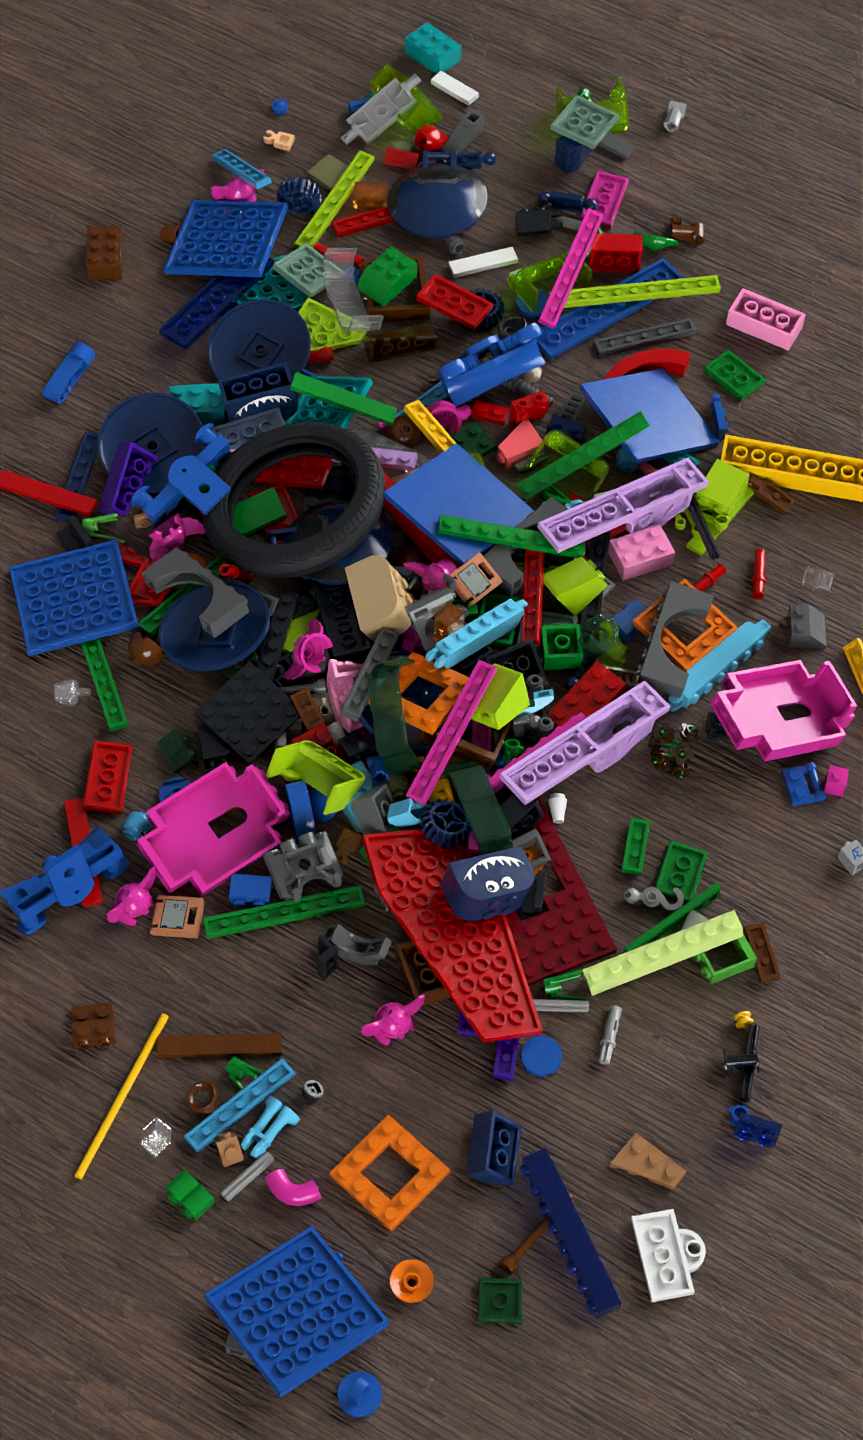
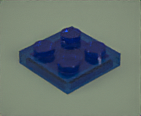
(757, 1130)

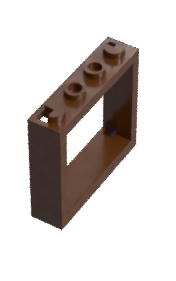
(401, 312)
(468, 751)

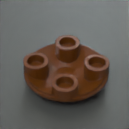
(411, 553)

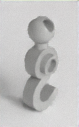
(653, 897)

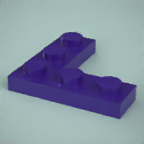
(505, 1055)

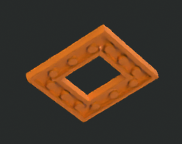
(685, 657)
(433, 717)
(394, 1211)

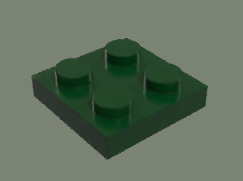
(474, 440)

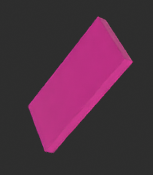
(608, 193)

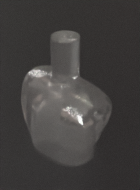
(69, 692)

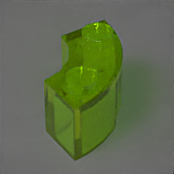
(617, 655)

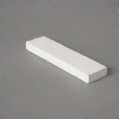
(483, 262)

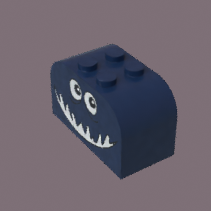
(259, 392)
(488, 884)

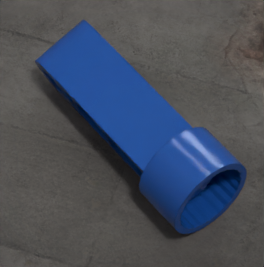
(69, 372)

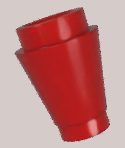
(322, 355)

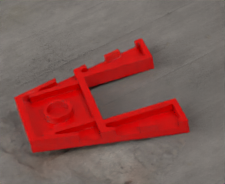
(140, 592)

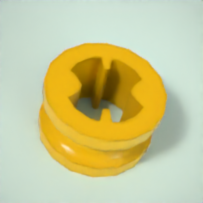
(743, 1019)

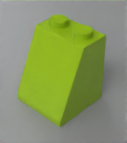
(725, 487)
(575, 583)
(503, 698)

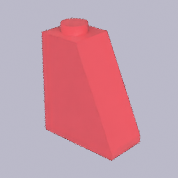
(518, 445)

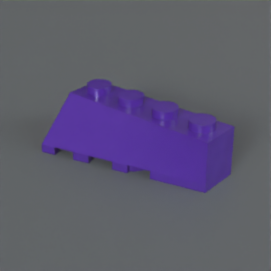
(125, 477)

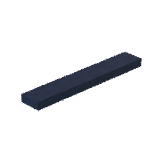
(80, 471)

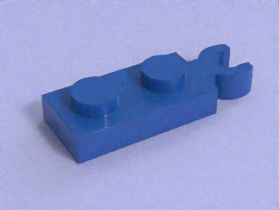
(719, 415)

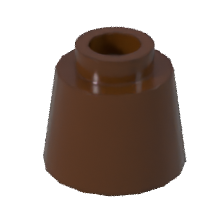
(170, 233)

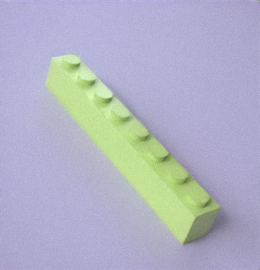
(663, 952)

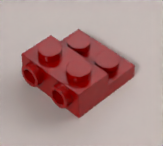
(528, 408)

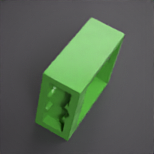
(744, 951)

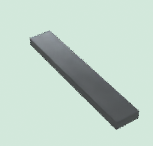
(644, 337)
(378, 654)

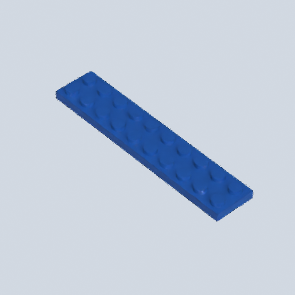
(589, 320)

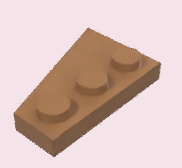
(645, 1160)

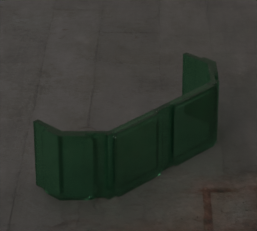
(389, 717)
(480, 806)

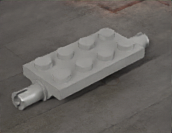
(381, 110)

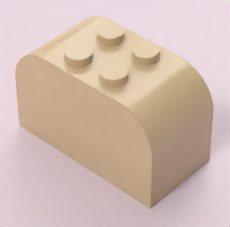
(378, 596)

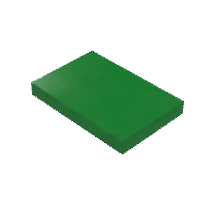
(734, 375)
(258, 512)
(681, 870)

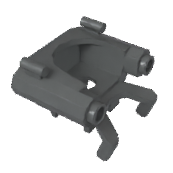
(425, 608)
(534, 725)
(285, 864)

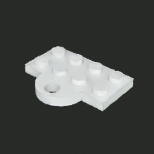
(666, 1254)

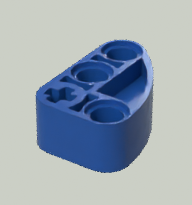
(300, 809)

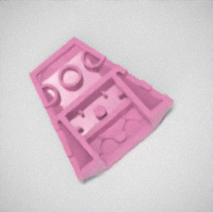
(339, 684)

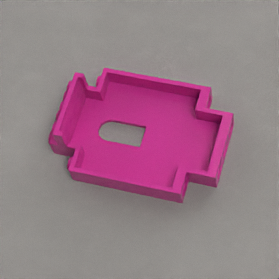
(751, 714)
(186, 846)

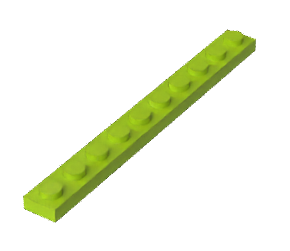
(642, 291)

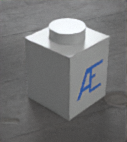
(851, 856)

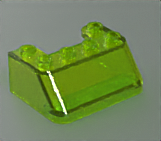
(421, 113)

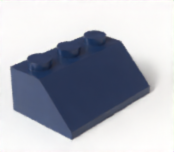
(494, 1149)

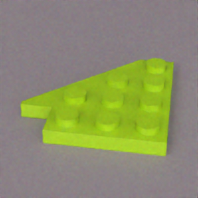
(325, 327)

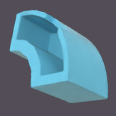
(405, 813)

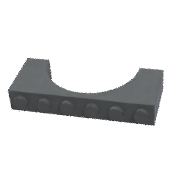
(500, 555)
(179, 568)
(657, 668)

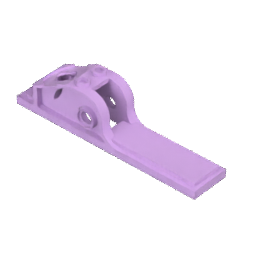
(631, 504)
(587, 743)

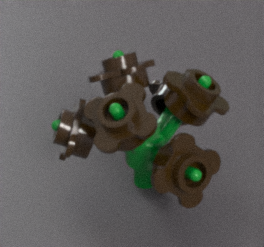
(678, 749)

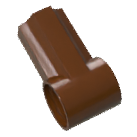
(693, 233)

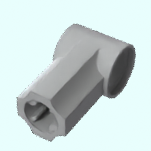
(674, 114)

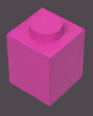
(836, 780)

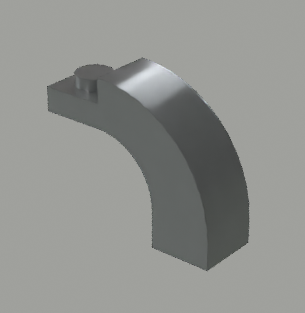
(356, 948)

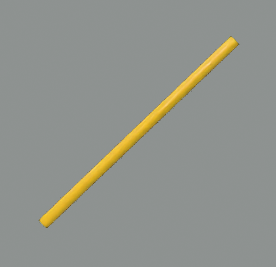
(121, 1096)

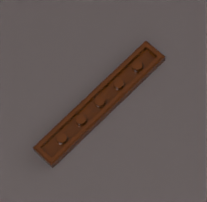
(219, 1045)

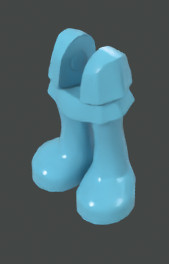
(264, 1141)

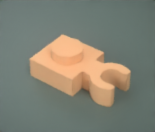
(281, 140)

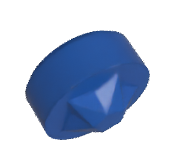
(279, 106)

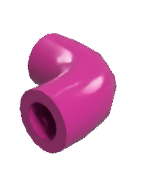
(292, 1193)

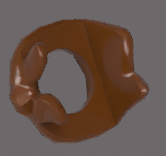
(211, 1105)

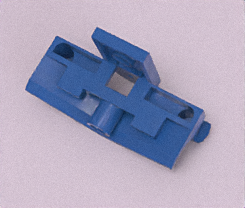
(512, 357)
(186, 479)
(65, 880)

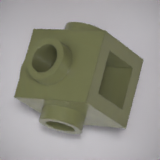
(397, 786)

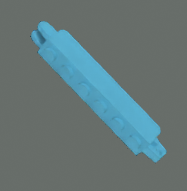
(477, 634)
(720, 661)

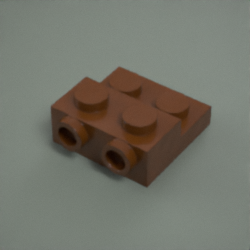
(93, 1025)

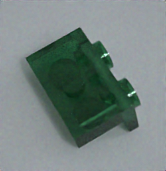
(177, 750)

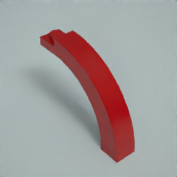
(671, 360)

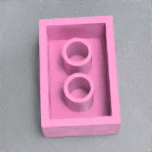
(641, 552)

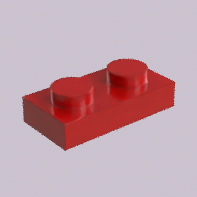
(401, 158)
(489, 413)

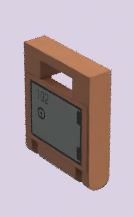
(472, 580)
(172, 916)

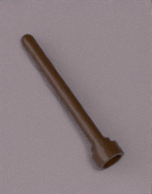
(512, 1259)

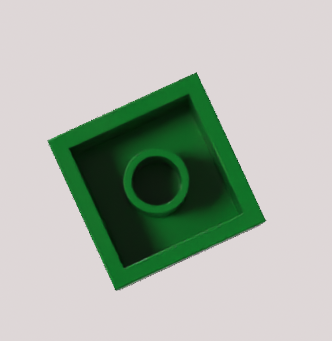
(561, 647)

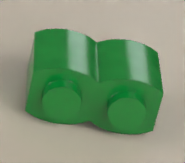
(189, 1195)

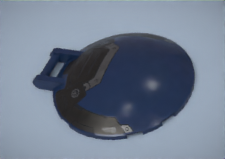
(437, 198)
(318, 518)

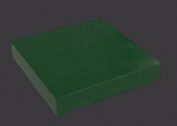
(500, 1300)

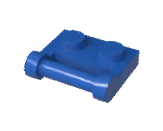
(797, 785)

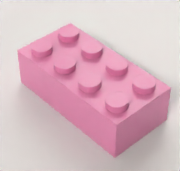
(765, 319)

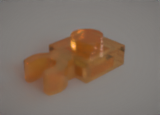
(347, 843)

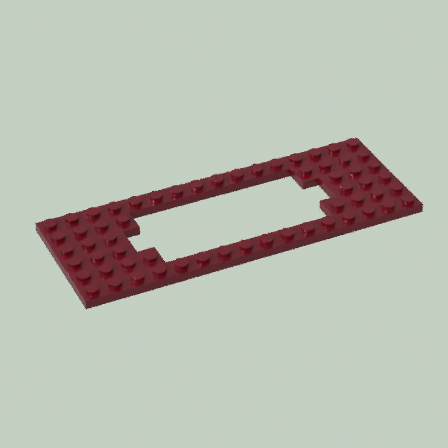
(571, 928)

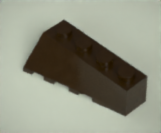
(400, 342)

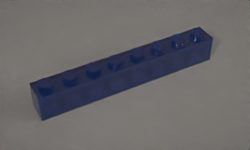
(571, 1233)

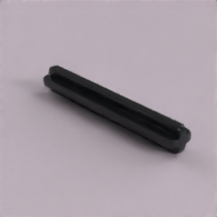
(748, 1071)

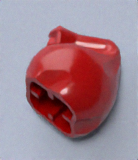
(430, 139)

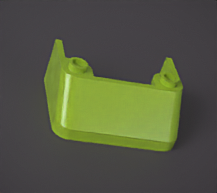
(318, 769)

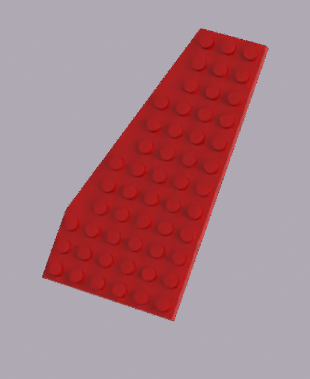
(470, 958)

